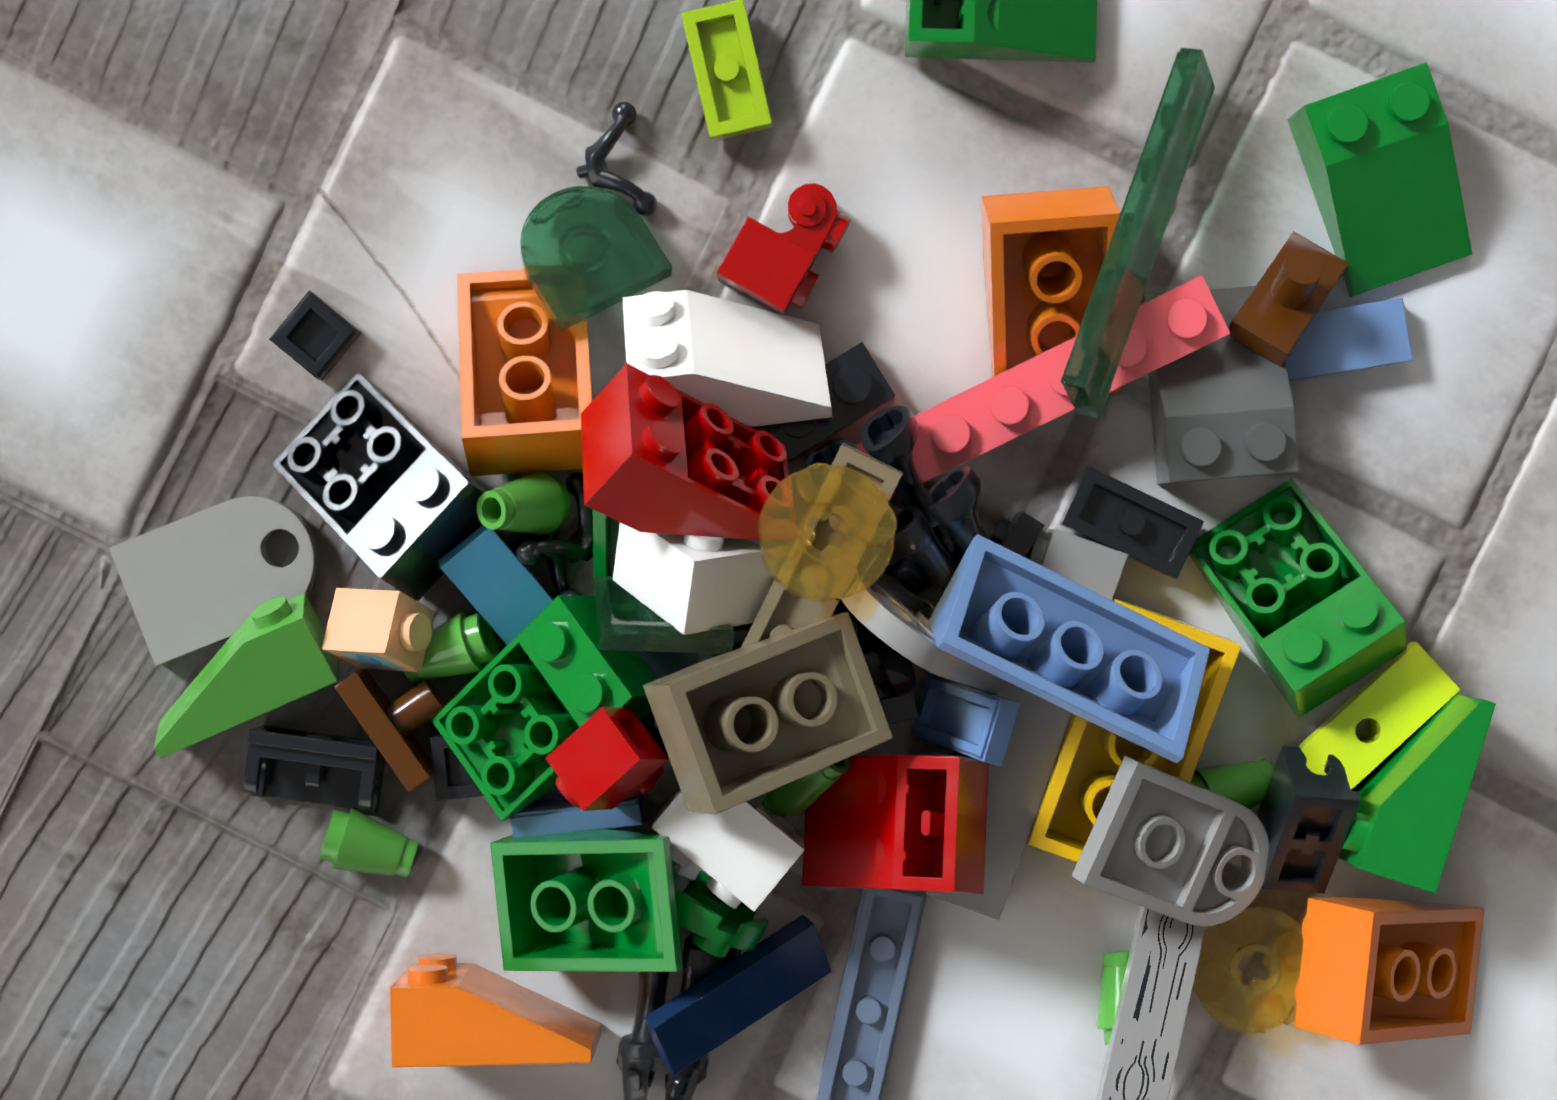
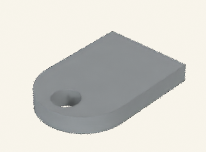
(209, 573)
(902, 623)
(1168, 845)

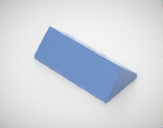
(1071, 647)

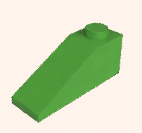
(259, 668)

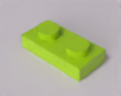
(726, 70)

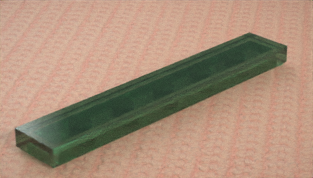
(1138, 234)

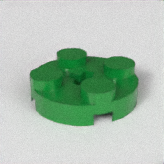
(713, 921)

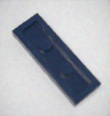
(737, 994)

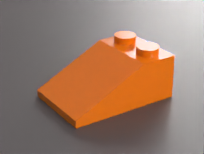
(1041, 267)
(519, 378)
(1387, 969)
(478, 1018)

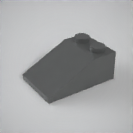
(1222, 409)

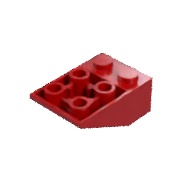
(675, 461)
(900, 826)

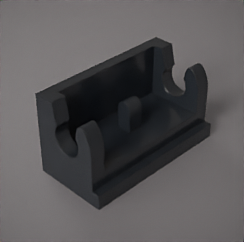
(314, 768)
(1305, 822)

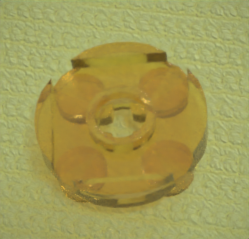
(787, 540)
(1265, 1001)

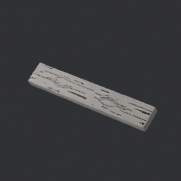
(1151, 1008)

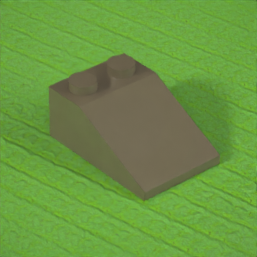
(767, 714)

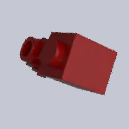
(778, 266)
(607, 760)

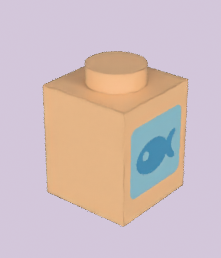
(378, 629)

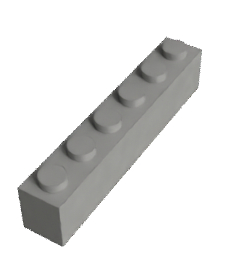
(1036, 736)

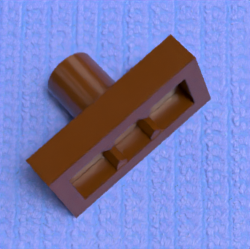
(1287, 298)
(394, 723)

